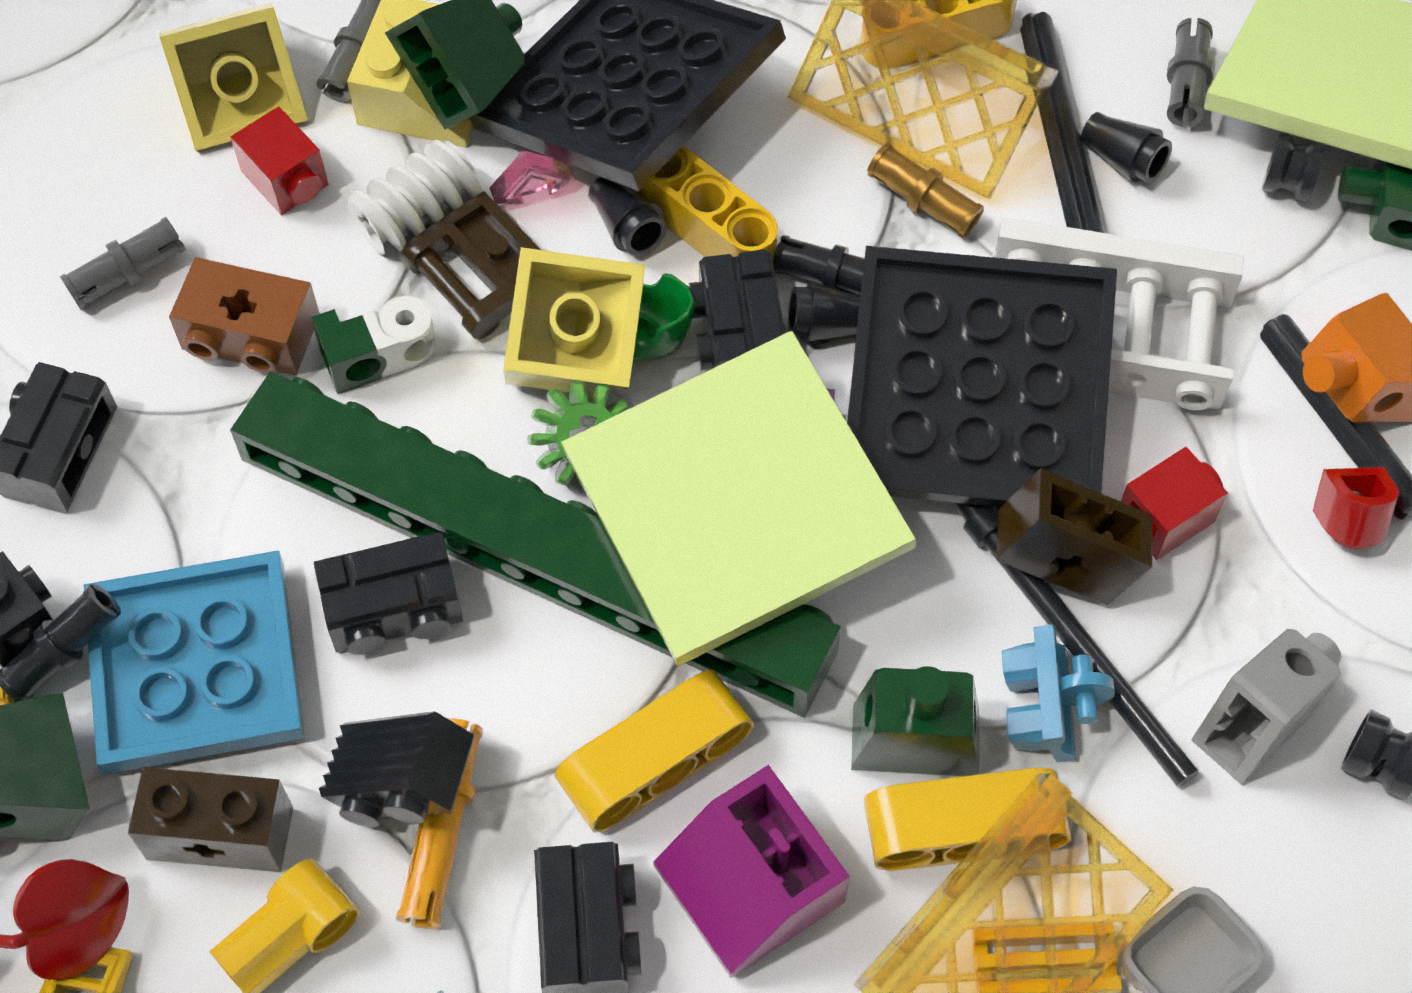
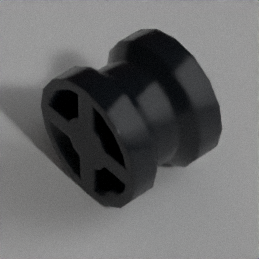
(1294, 167)

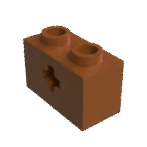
(244, 316)

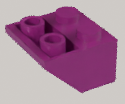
(752, 871)

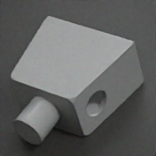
(1281, 682)

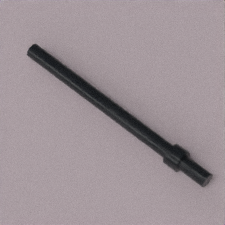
(983, 529)

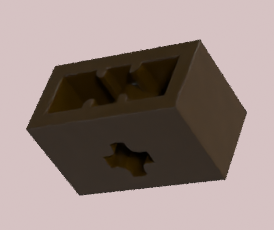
(1074, 537)
(211, 819)

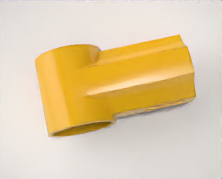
(300, 916)

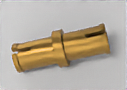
(925, 190)

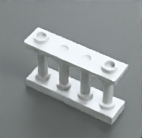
(1146, 272)

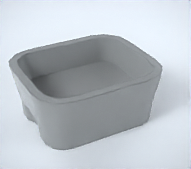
(1192, 947)

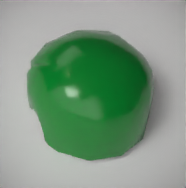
(663, 318)

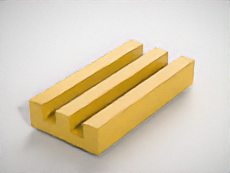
(1025, 936)

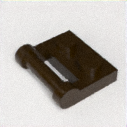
(488, 245)

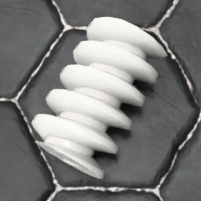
(412, 194)

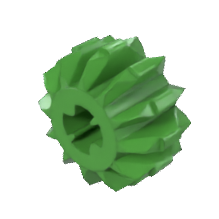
(567, 418)

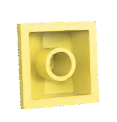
(231, 73)
(384, 90)
(573, 321)

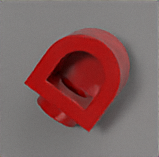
(1356, 505)

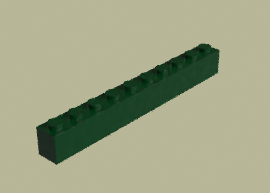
(505, 530)

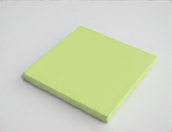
(1324, 74)
(737, 497)

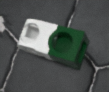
(375, 342)

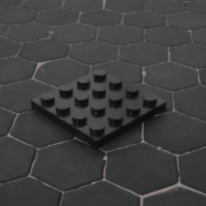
(628, 82)
(980, 373)

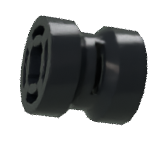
(1381, 753)

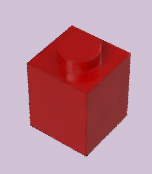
(280, 160)
(1181, 498)

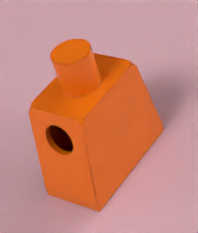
(1364, 362)

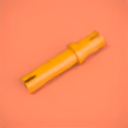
(435, 852)

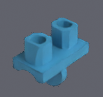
(1045, 667)

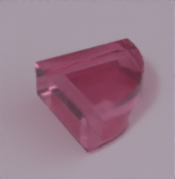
(529, 175)

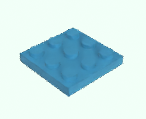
(195, 664)

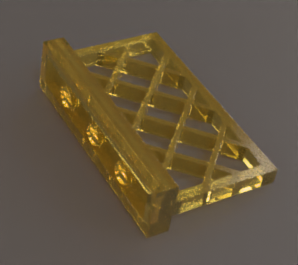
(953, 42)
(981, 880)

